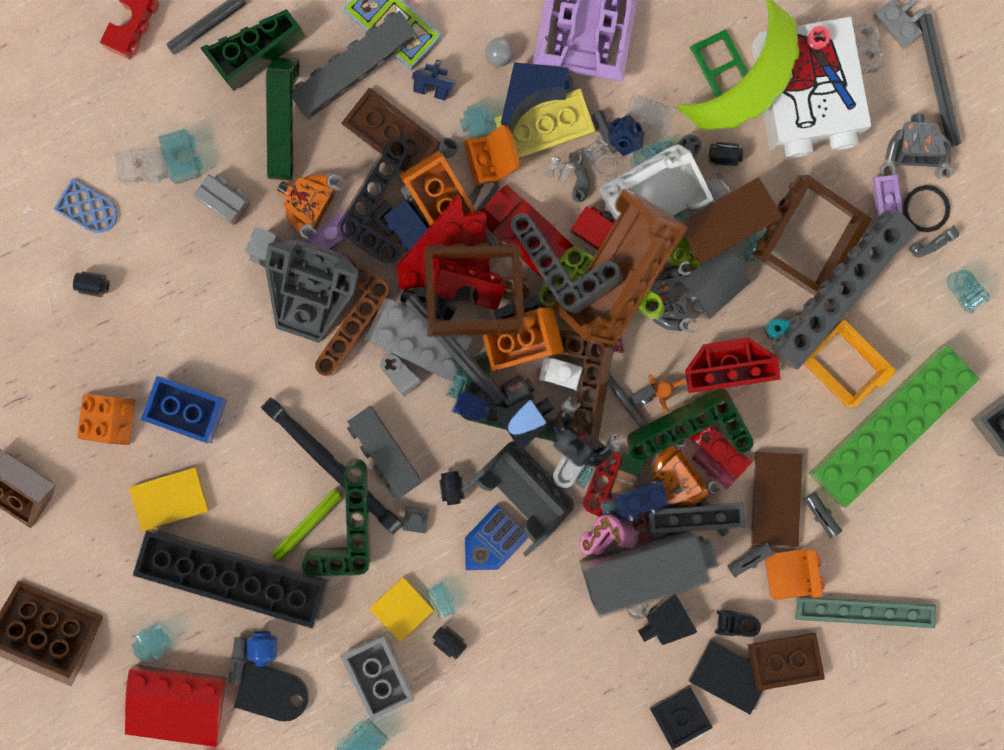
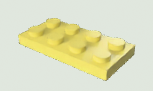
(551, 124)

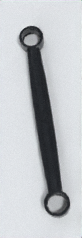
(327, 461)

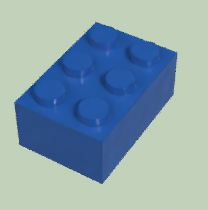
(183, 409)

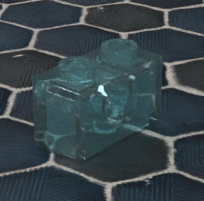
(171, 146)

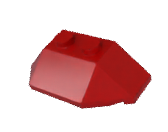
(731, 365)

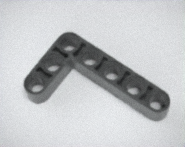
(556, 269)

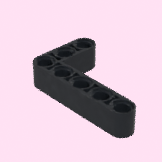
(371, 201)

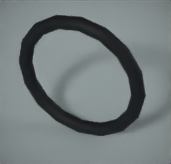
(941, 194)

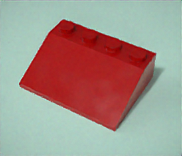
(174, 705)

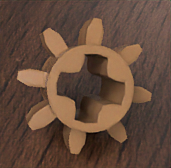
(509, 291)

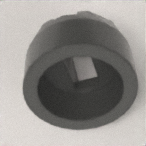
(448, 147)

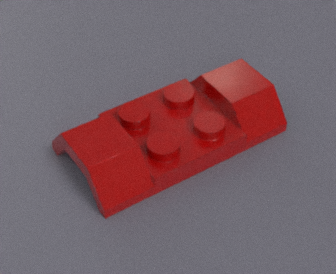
(504, 208)

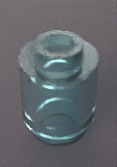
(442, 600)

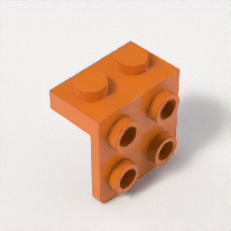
(492, 156)
(106, 419)
(794, 574)

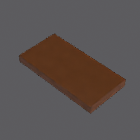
(379, 122)
(730, 220)
(776, 498)

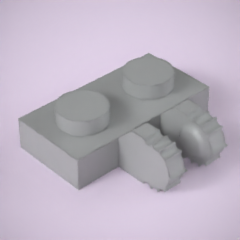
(898, 23)

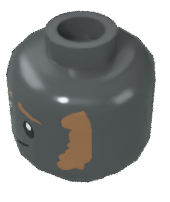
(517, 390)

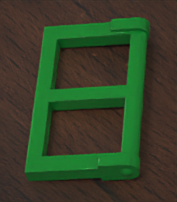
(737, 61)

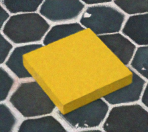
(401, 609)

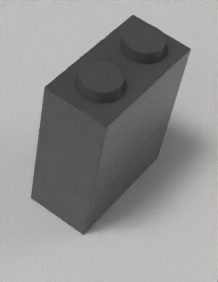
(715, 283)

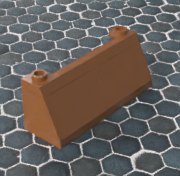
(640, 247)

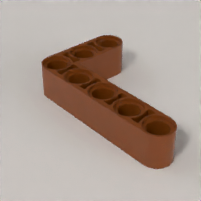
(354, 316)

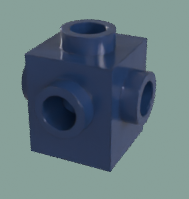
(626, 135)

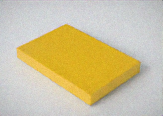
(169, 499)

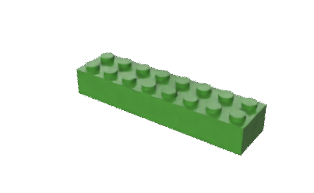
(894, 426)

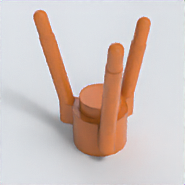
(664, 390)

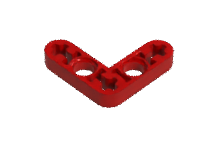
(597, 510)

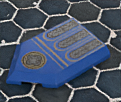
(493, 541)

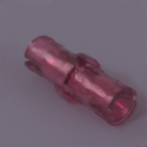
(713, 468)

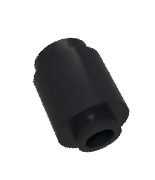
(725, 154)
(91, 284)
(451, 487)
(449, 642)

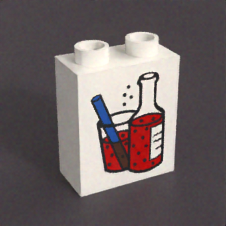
(823, 95)

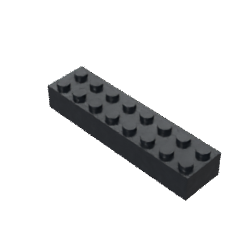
(230, 578)

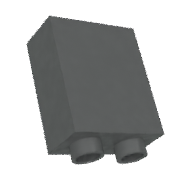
(648, 571)

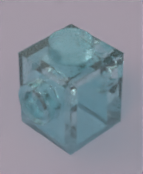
(476, 121)
(150, 644)

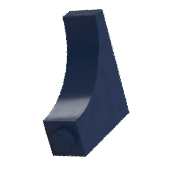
(532, 86)

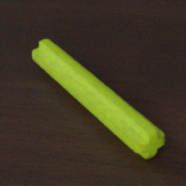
(307, 524)

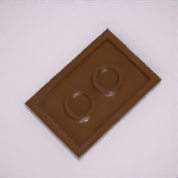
(786, 661)

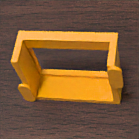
(879, 379)

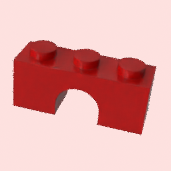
(125, 39)
(450, 277)

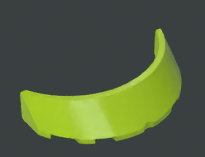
(760, 85)

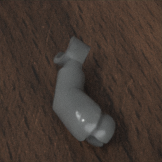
(583, 181)
(940, 241)

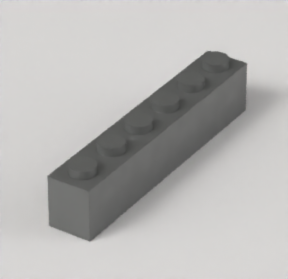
(354, 64)

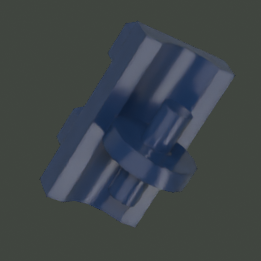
(442, 84)

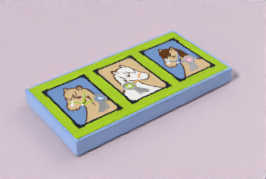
(372, 13)

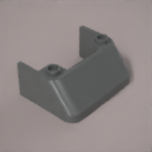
(528, 489)

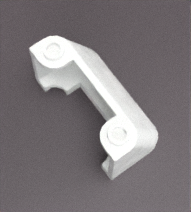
(666, 179)

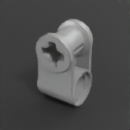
(402, 377)

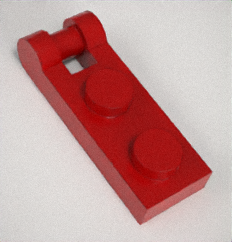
(722, 450)

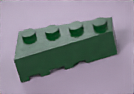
(253, 48)

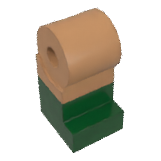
(627, 473)

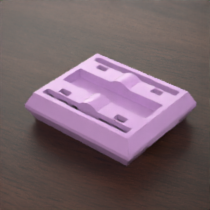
(585, 33)

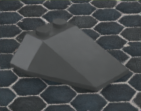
(307, 286)

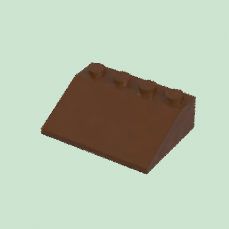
(46, 633)

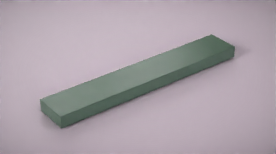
(865, 612)

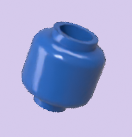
(262, 648)

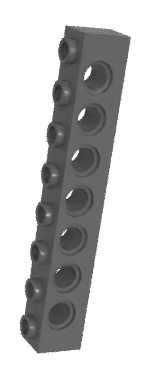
(899, 231)

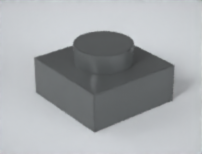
(643, 396)
(415, 520)

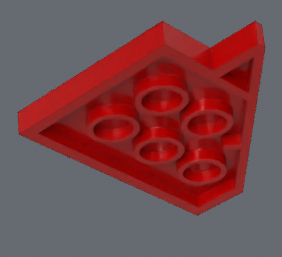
(448, 229)

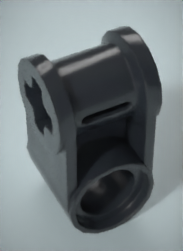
(735, 623)

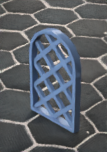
(64, 196)

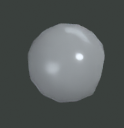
(498, 52)

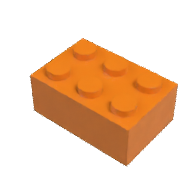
(435, 186)
(536, 342)

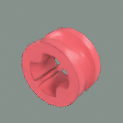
(816, 30)

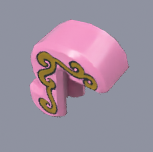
(605, 531)

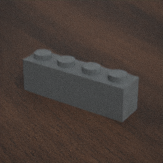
(384, 451)
(698, 518)

